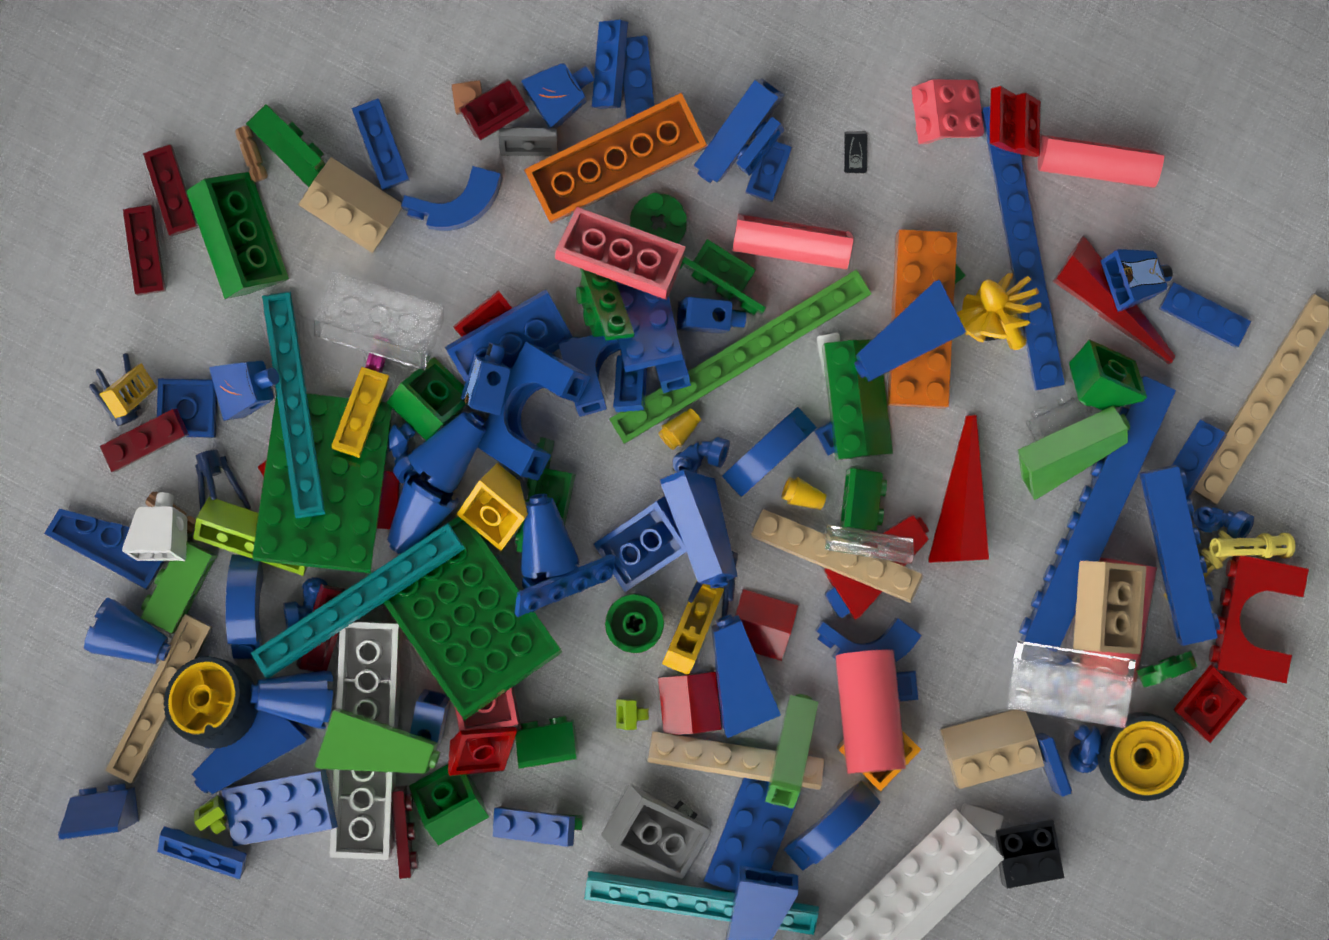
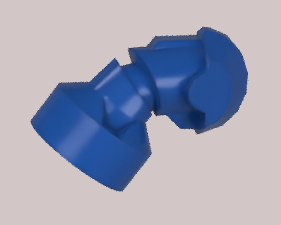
(398, 444)
(691, 458)
(1212, 519)
(293, 611)
(1084, 755)

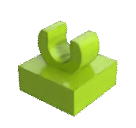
(628, 714)
(211, 815)

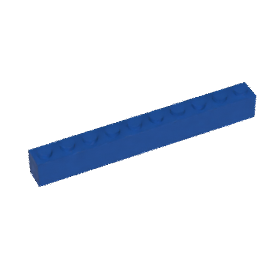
(1095, 518)

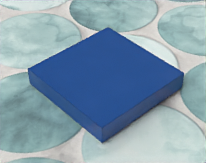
(195, 403)
(1053, 765)

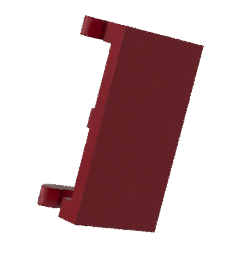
(493, 109)

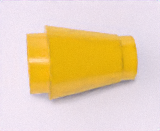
(679, 429)
(802, 494)

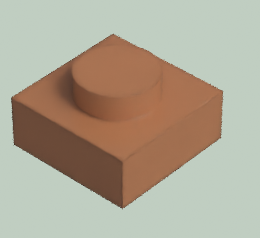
(465, 93)

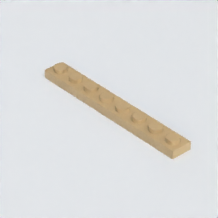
(1265, 398)

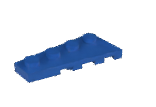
(102, 544)

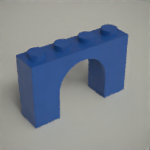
(588, 356)
(504, 434)

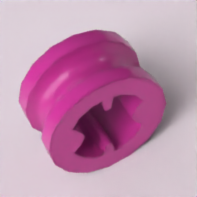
(375, 363)

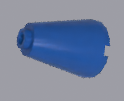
(449, 451)
(418, 512)
(546, 540)
(125, 635)
(296, 697)

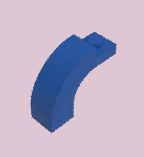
(464, 210)
(769, 451)
(242, 606)
(897, 637)
(834, 827)

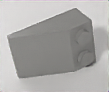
(655, 833)

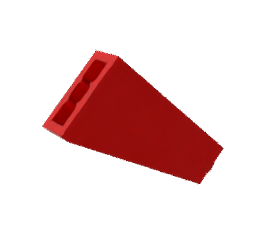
(859, 595)

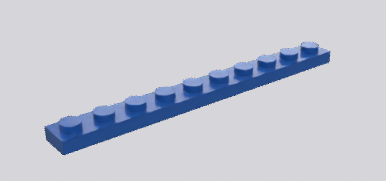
(1025, 261)

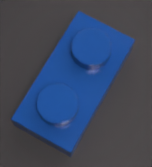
(766, 136)
(768, 173)
(629, 388)

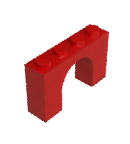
(1232, 649)

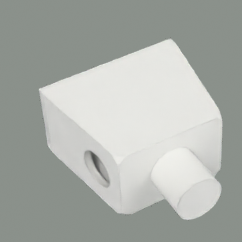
(157, 532)

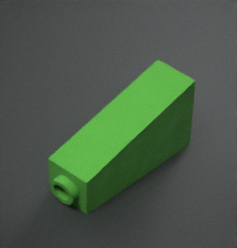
(1071, 450)
(368, 745)
(792, 751)

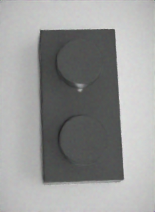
(528, 141)

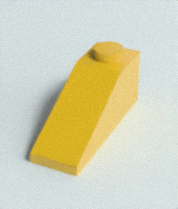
(692, 629)

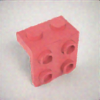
(947, 110)

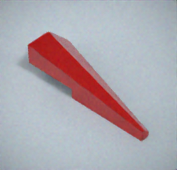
(1086, 280)
(962, 520)

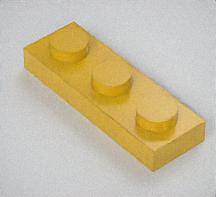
(360, 412)

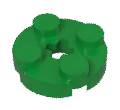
(666, 206)
(1167, 668)

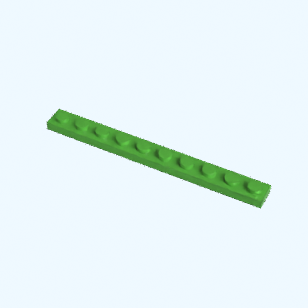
(744, 354)

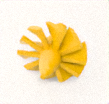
(995, 311)

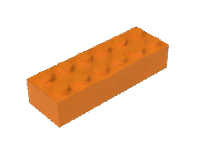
(616, 158)
(918, 263)

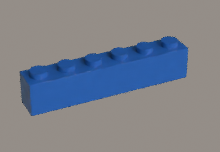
(1178, 555)

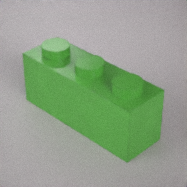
(177, 588)

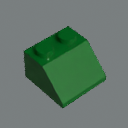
(1106, 377)
(428, 398)
(862, 499)
(546, 742)
(448, 804)

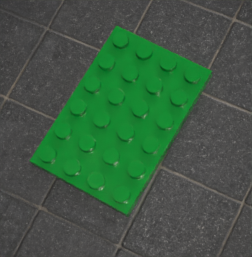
(350, 494)
(467, 626)

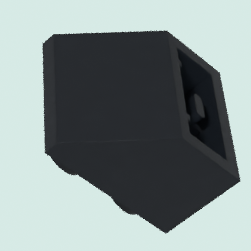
(1029, 854)

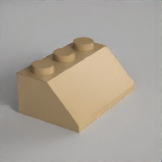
(351, 204)
(1109, 607)
(991, 748)

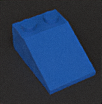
(643, 544)
(99, 812)

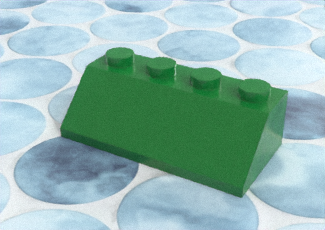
(237, 234)
(855, 405)

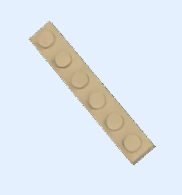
(810, 545)
(150, 712)
(724, 758)

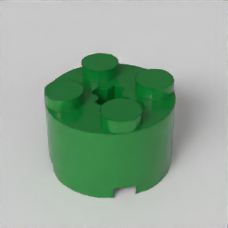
(627, 638)

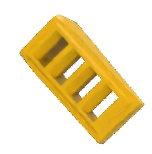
(114, 399)

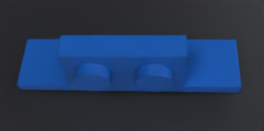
(547, 590)

